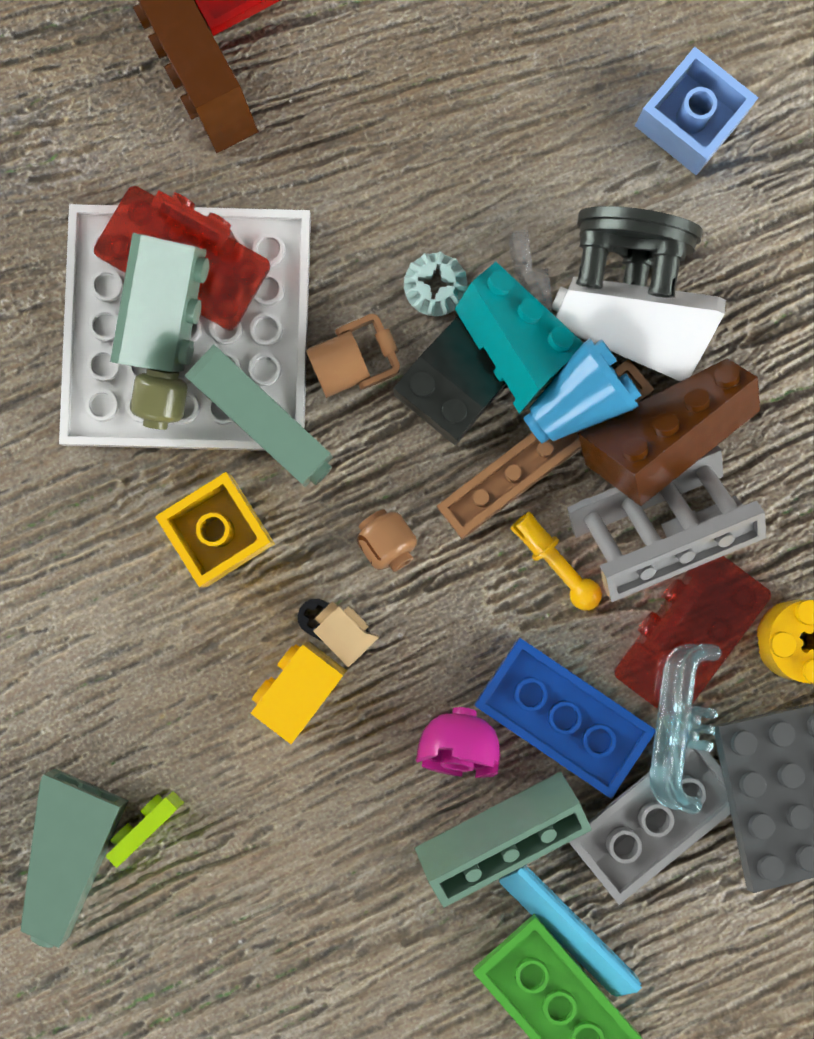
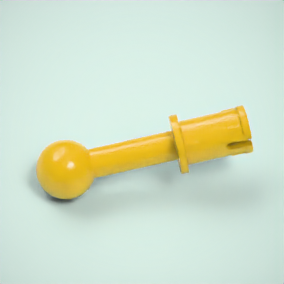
(584, 593)

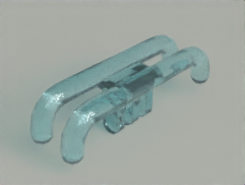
(679, 726)

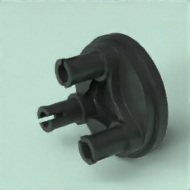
(643, 240)

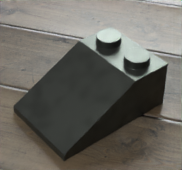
(450, 383)

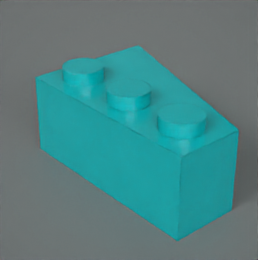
(516, 332)

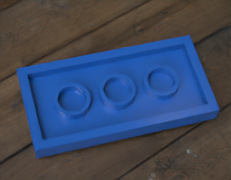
(565, 717)

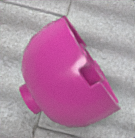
(459, 745)

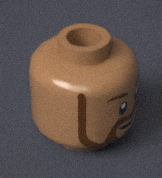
(386, 540)

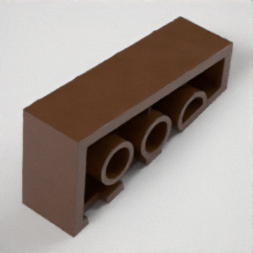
(199, 68)
(671, 430)

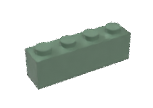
(502, 839)

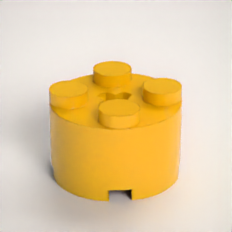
(780, 641)

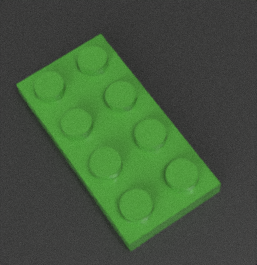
(549, 989)

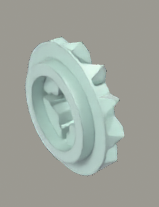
(447, 297)

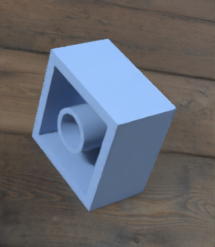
(695, 110)

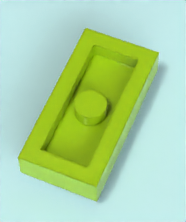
(130, 838)

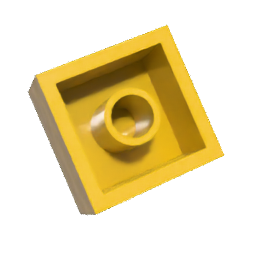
(214, 530)
(298, 691)

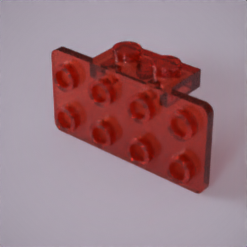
(233, 269)
(704, 607)

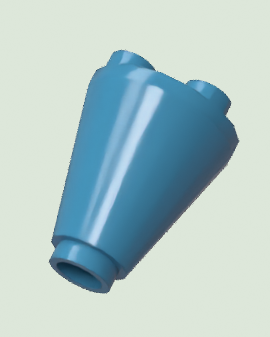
(582, 395)

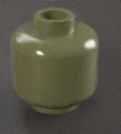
(159, 398)

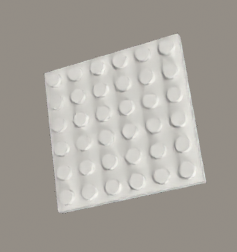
(265, 345)

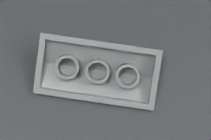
(641, 836)

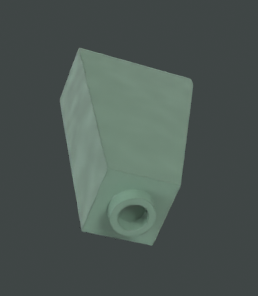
(260, 417)
(66, 852)

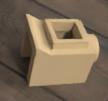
(344, 632)

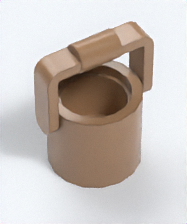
(340, 362)

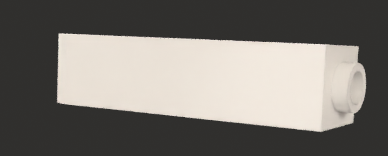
(642, 327)

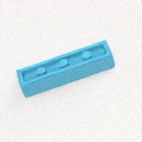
(571, 932)

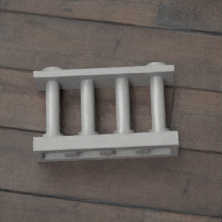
(676, 553)

